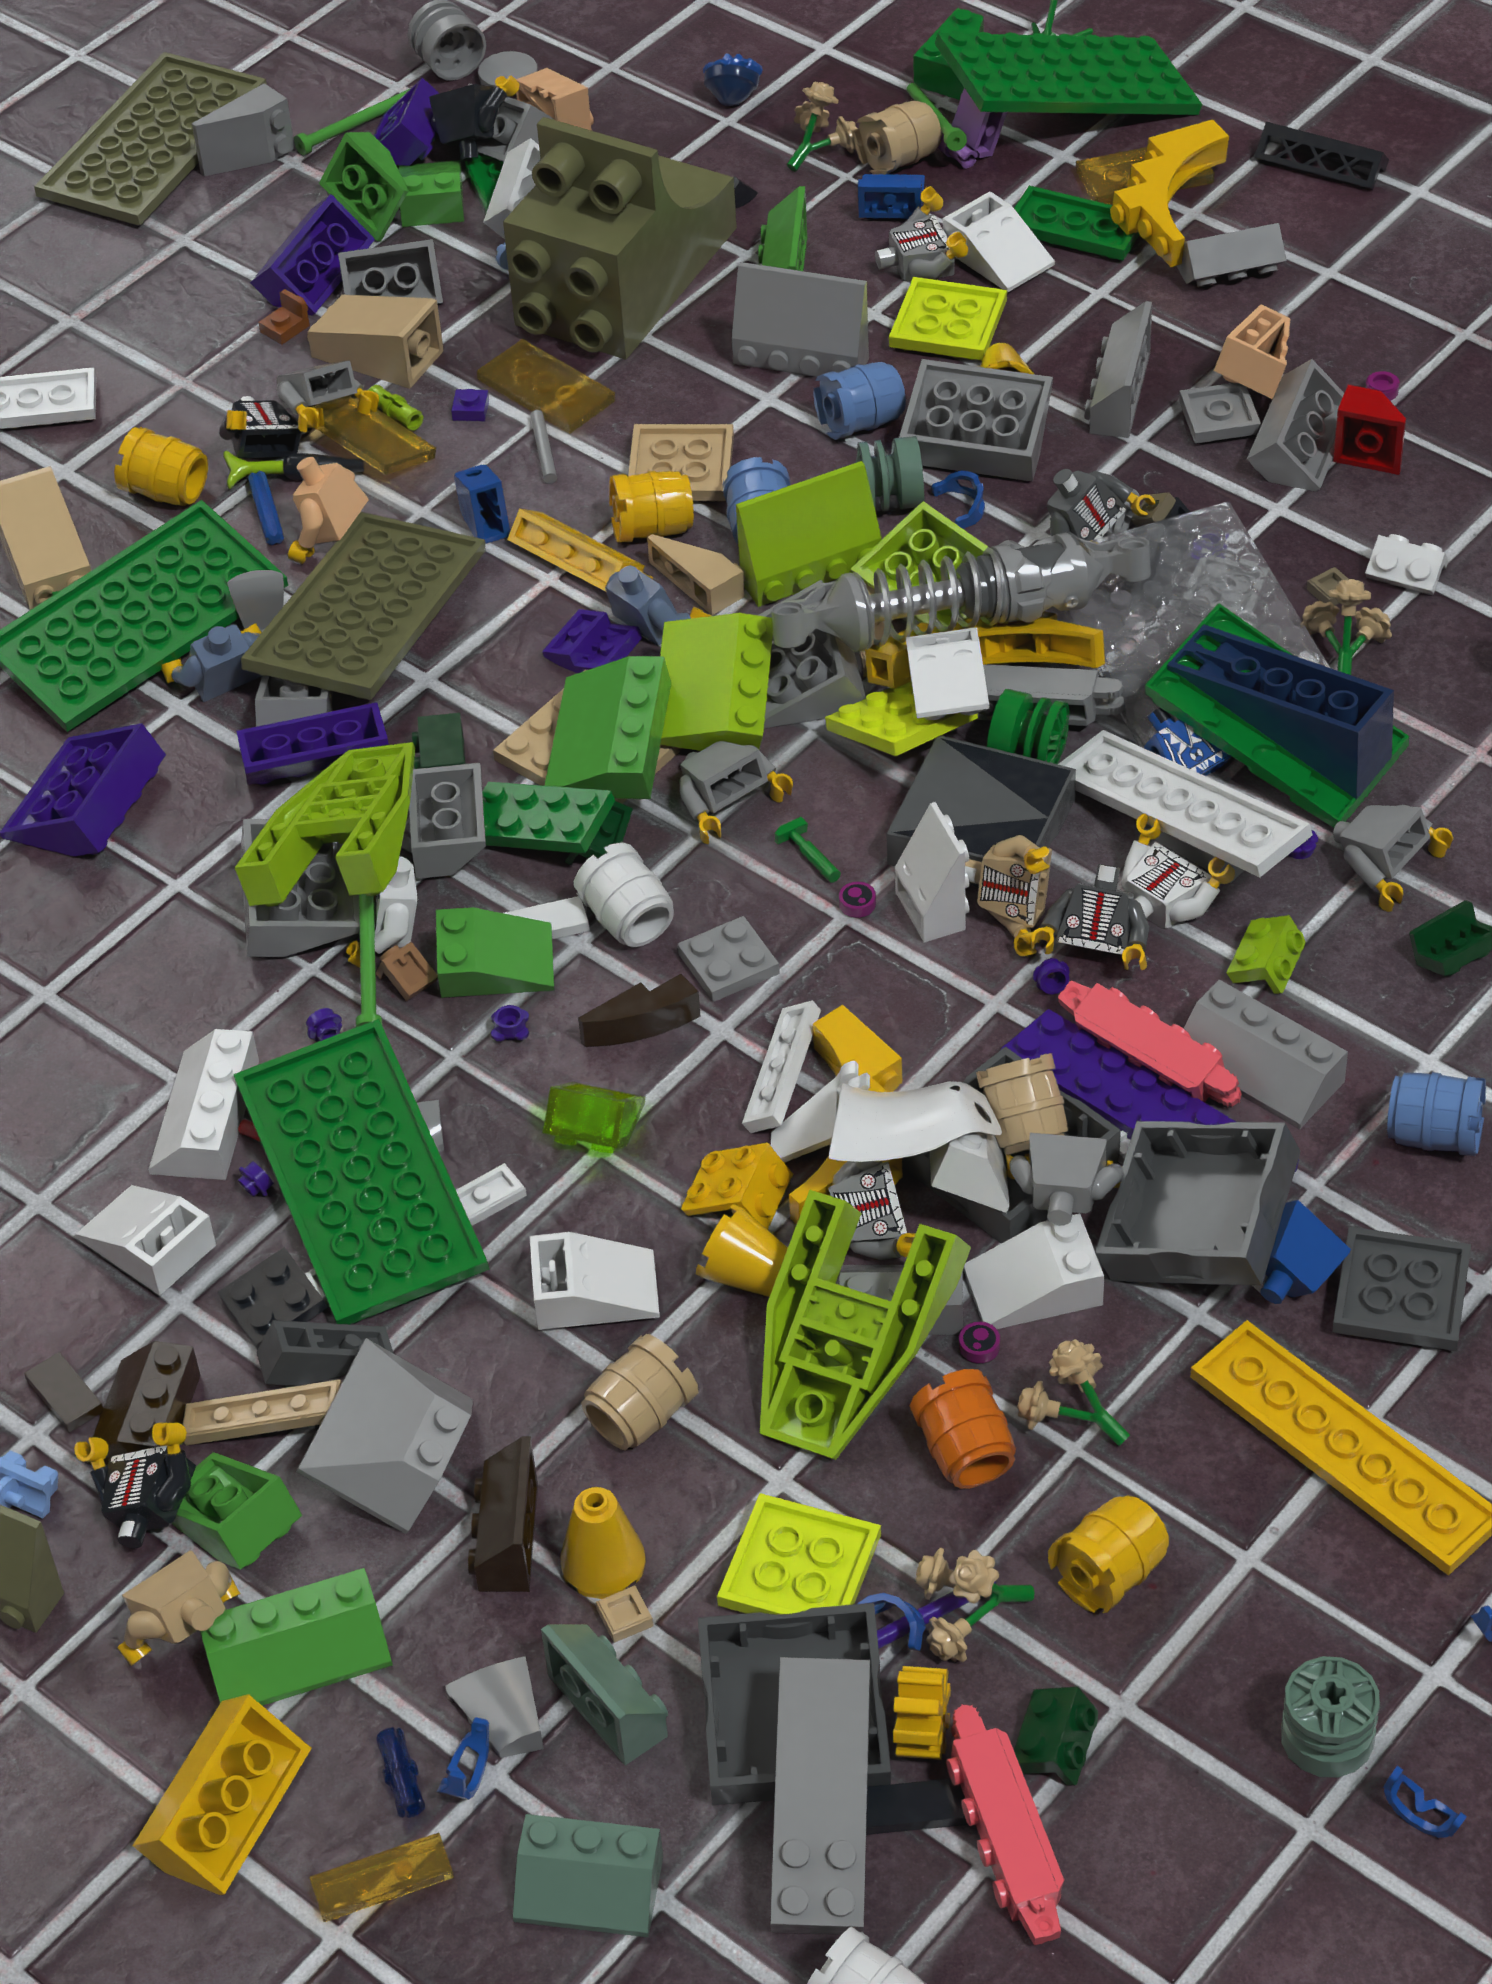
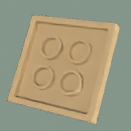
(691, 449)

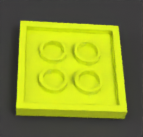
(948, 318)
(890, 721)
(797, 1559)

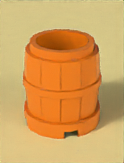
(965, 1429)

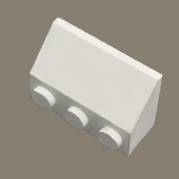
(513, 184)
(972, 1168)

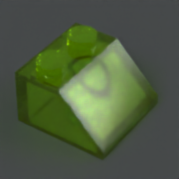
(592, 1116)

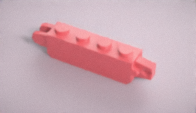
(1151, 1042)
(1007, 1824)

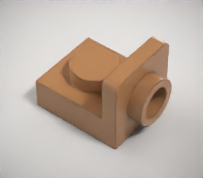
(406, 970)

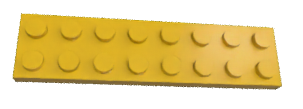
(1347, 1446)

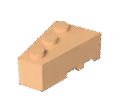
(557, 97)
(1256, 351)

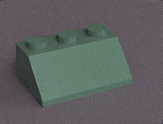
(604, 1689)
(587, 1875)

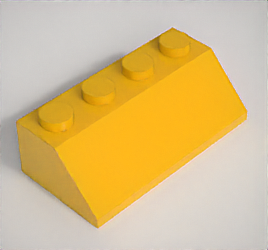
(223, 1795)

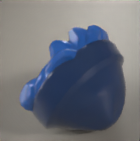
(732, 78)

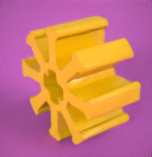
(921, 1712)

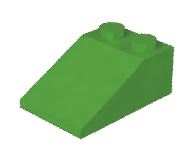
(365, 181)
(433, 194)
(492, 953)
(235, 1510)

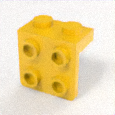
(741, 1176)

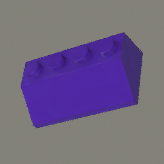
(309, 256)
(308, 742)

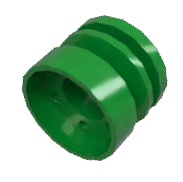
(1034, 733)

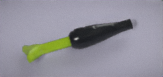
(241, 468)

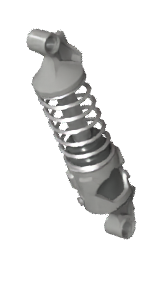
(998, 586)

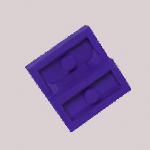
(591, 641)

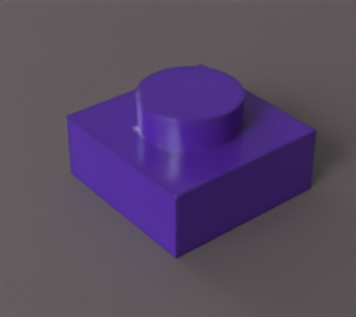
(470, 405)

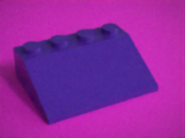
(86, 791)

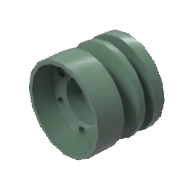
(894, 473)
(1330, 1716)

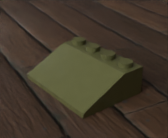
(27, 1572)

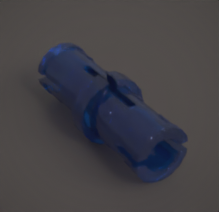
(400, 1772)

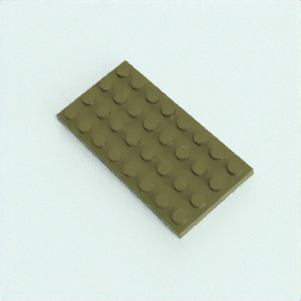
(143, 140)
(364, 606)

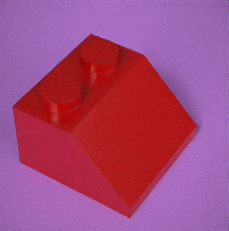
(1369, 431)

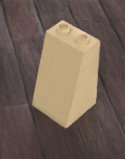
(380, 336)
(39, 535)

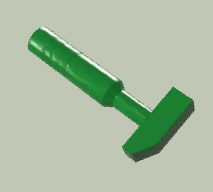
(792, 831)

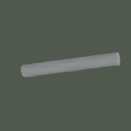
(543, 446)

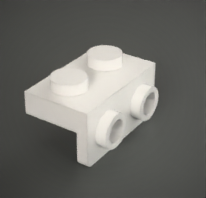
(1406, 564)

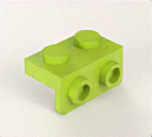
(1268, 952)

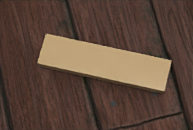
(258, 1412)

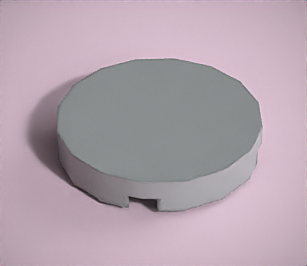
(505, 64)

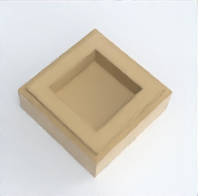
(624, 1614)

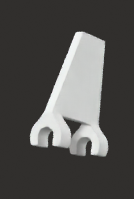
(814, 1122)

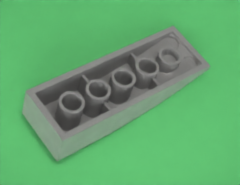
(820, 1796)

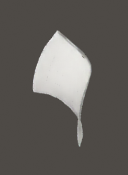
(906, 1122)

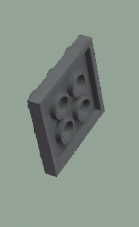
(1402, 1288)

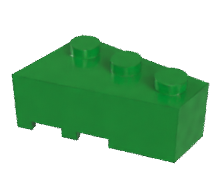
(930, 66)

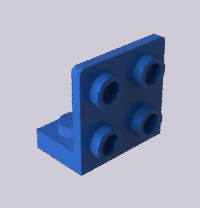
(889, 195)

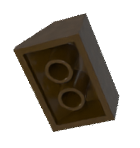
(147, 1390)
(505, 1520)

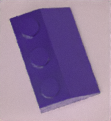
(407, 127)

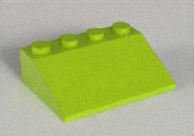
(806, 533)
(919, 537)
(716, 679)

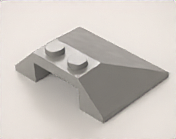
(387, 1436)

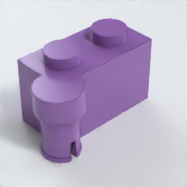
(980, 128)

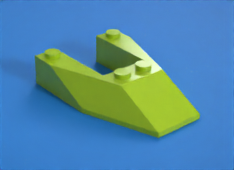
(353, 802)
(837, 1348)

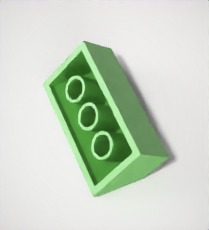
(786, 233)
(297, 1640)

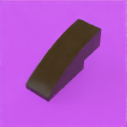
(640, 1013)

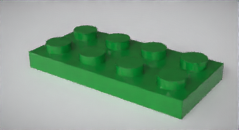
(1074, 223)
(543, 816)

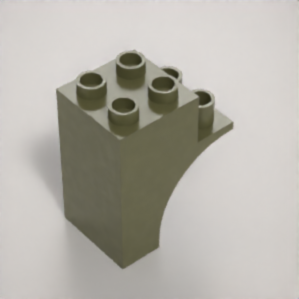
(610, 237)

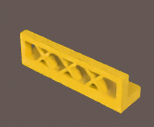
(567, 548)

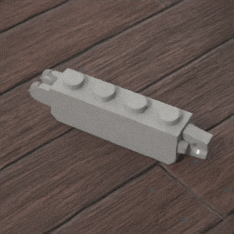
(1080, 688)

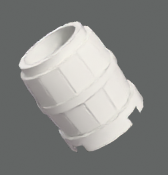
(625, 895)
(860, 1962)

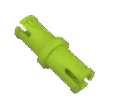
(397, 408)

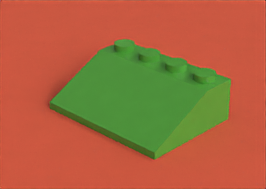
(611, 727)

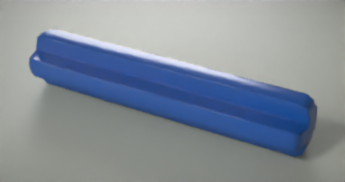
(265, 508)

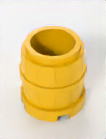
(161, 467)
(650, 504)
(1109, 1552)

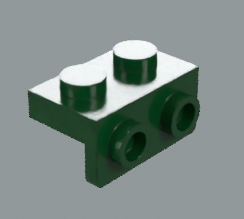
(1451, 940)
(1056, 1733)

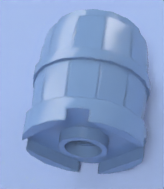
(859, 398)
(749, 480)
(1437, 1112)

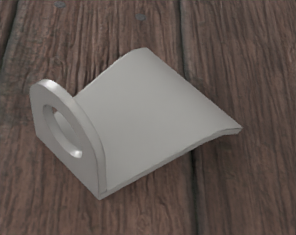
(257, 596)

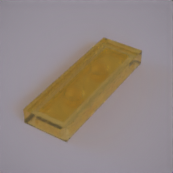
(381, 1877)

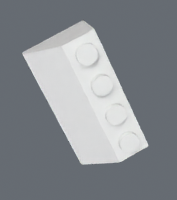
(205, 1107)

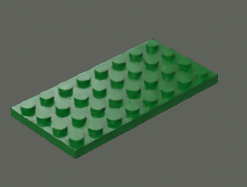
(1067, 74)
(128, 615)
(360, 1173)

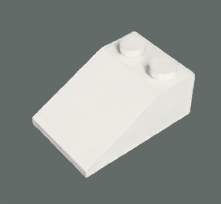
(1037, 1275)

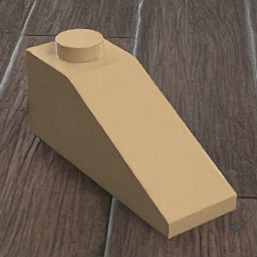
(698, 572)

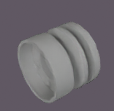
(446, 39)

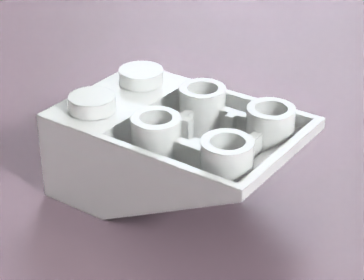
(998, 242)
(947, 673)
(934, 877)
(150, 1236)
(591, 1281)

